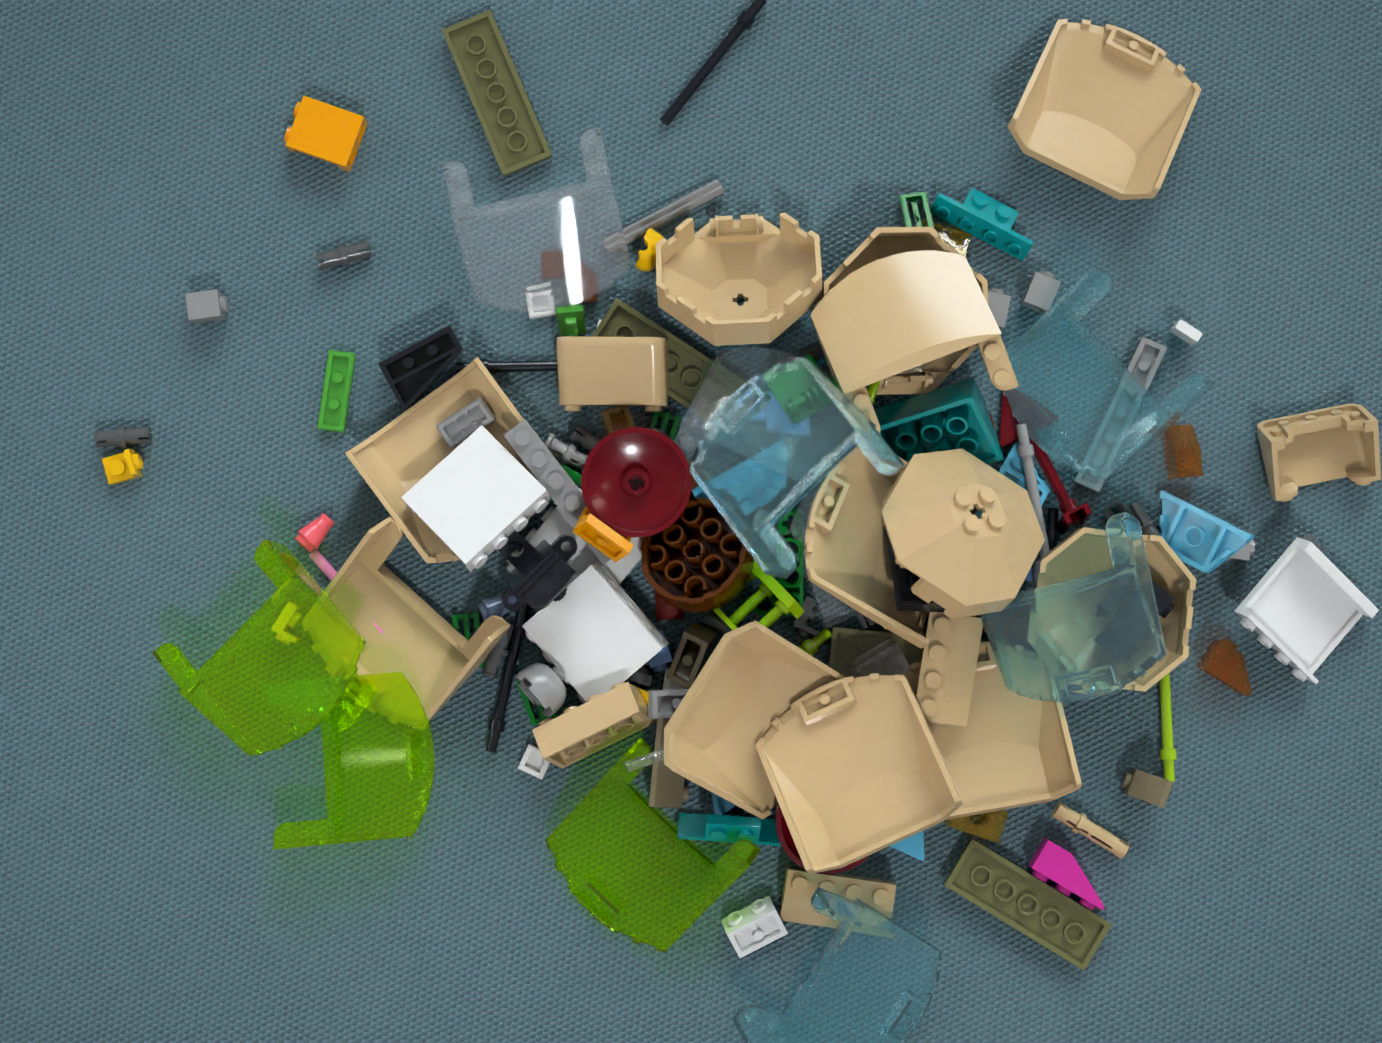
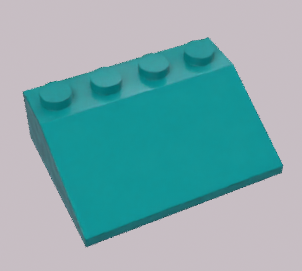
(940, 422)

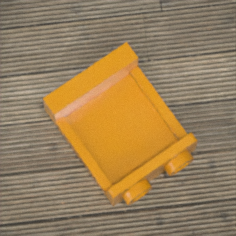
(325, 132)
(602, 536)

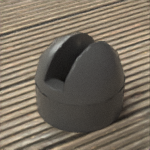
(1118, 504)

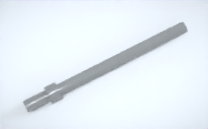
(1026, 451)

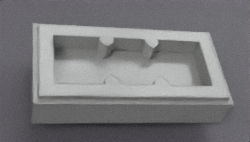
(465, 422)

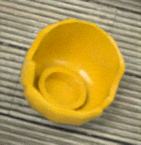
(647, 258)

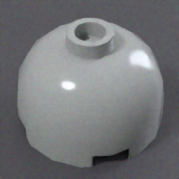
(543, 687)

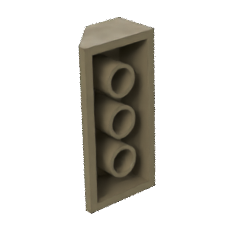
(666, 786)

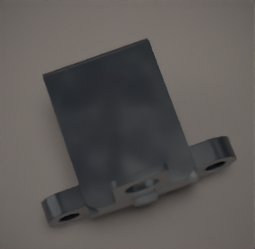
(539, 572)

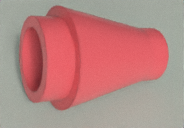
(314, 533)

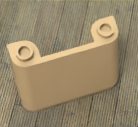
(613, 372)
(1319, 448)

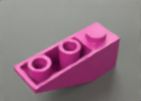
(1061, 867)

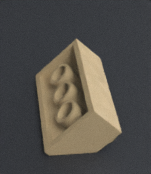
(948, 668)
(592, 725)
(801, 885)

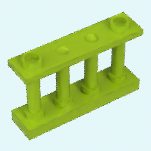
(768, 587)

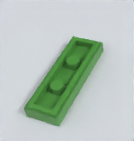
(336, 391)

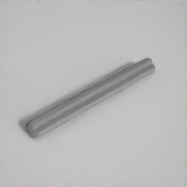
(673, 210)

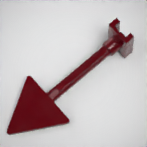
(1070, 512)

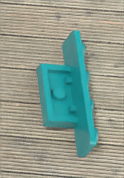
(985, 220)
(727, 828)

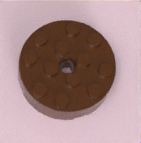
(702, 580)

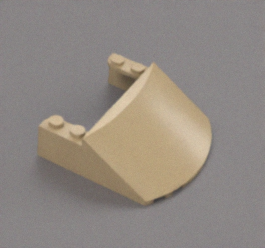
(903, 316)
(414, 635)

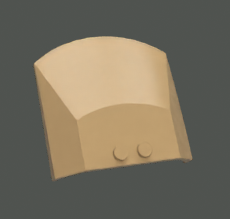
(1105, 109)
(413, 446)
(850, 547)
(732, 705)
(1012, 747)
(856, 770)

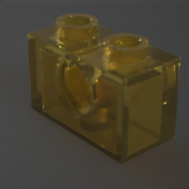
(988, 828)

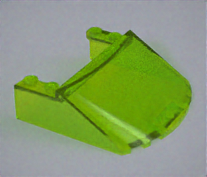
(279, 667)
(374, 766)
(632, 865)

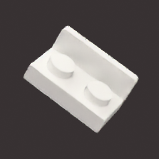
(754, 926)

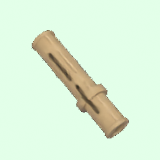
(1082, 825)

